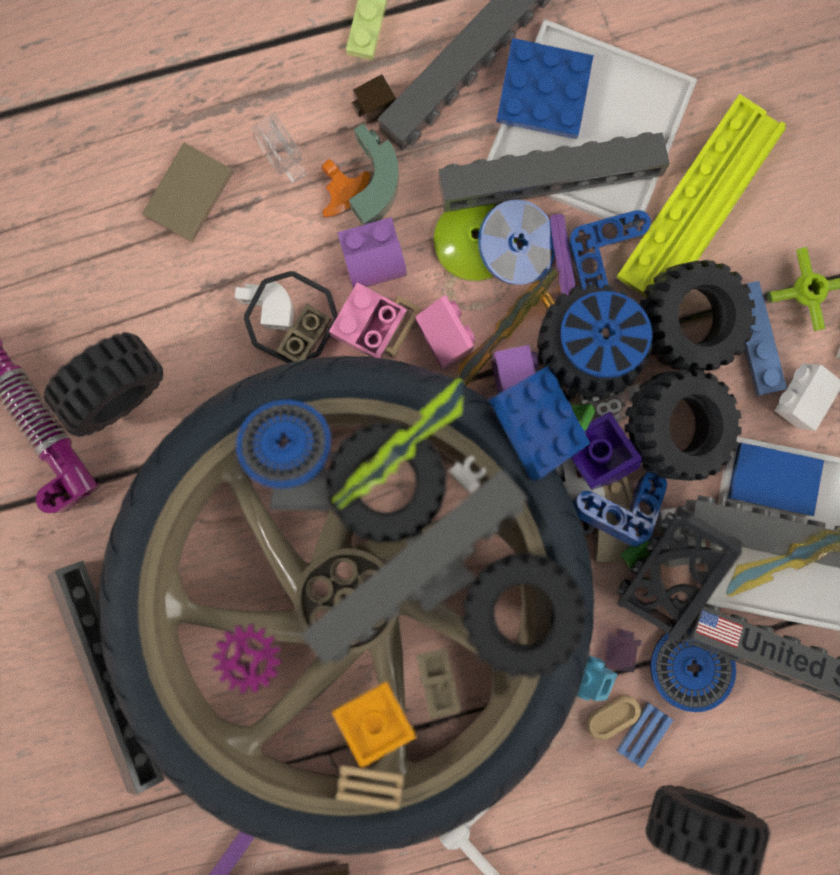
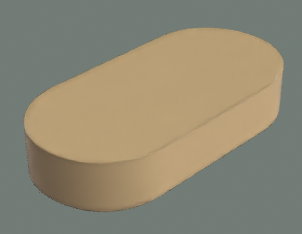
(613, 717)

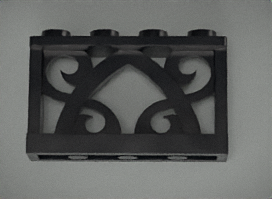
(683, 612)

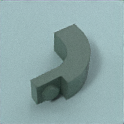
(380, 194)

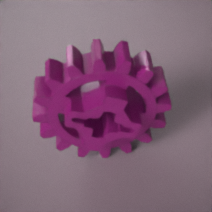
(251, 671)

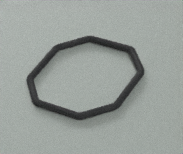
(257, 295)

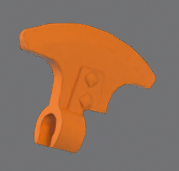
(341, 188)

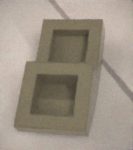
(438, 683)

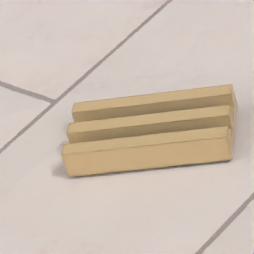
(407, 305)
(343, 783)

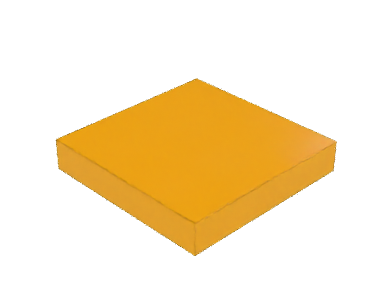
(373, 724)

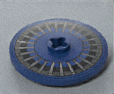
(304, 454)
(679, 687)

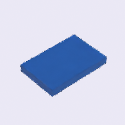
(776, 479)

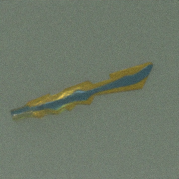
(506, 326)
(799, 555)

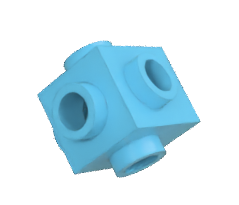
(596, 681)

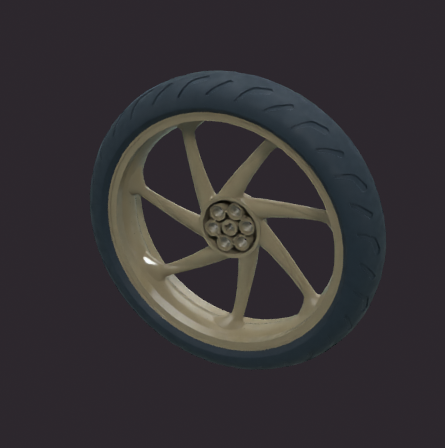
(223, 761)

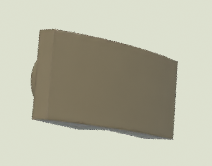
(304, 334)
(606, 546)

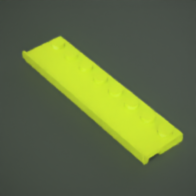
(704, 193)

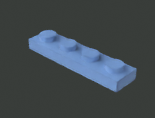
(762, 350)

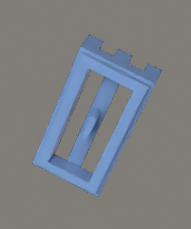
(654, 740)

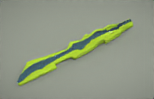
(401, 446)

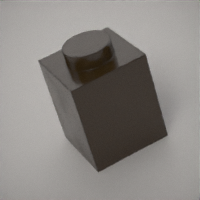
(372, 98)

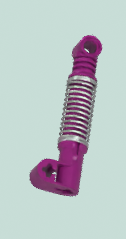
(46, 436)

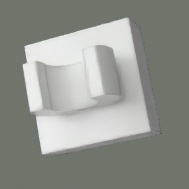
(465, 477)

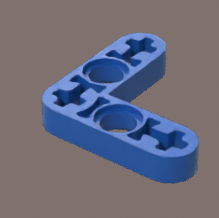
(597, 241)
(633, 517)

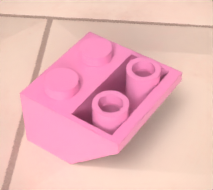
(367, 321)
(445, 332)

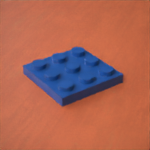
(544, 88)
(539, 422)

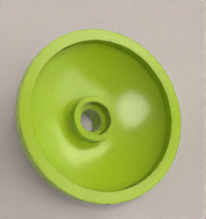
(457, 248)

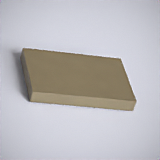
(187, 192)

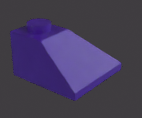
(608, 455)

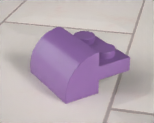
(373, 253)

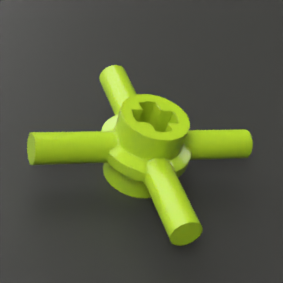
(801, 293)

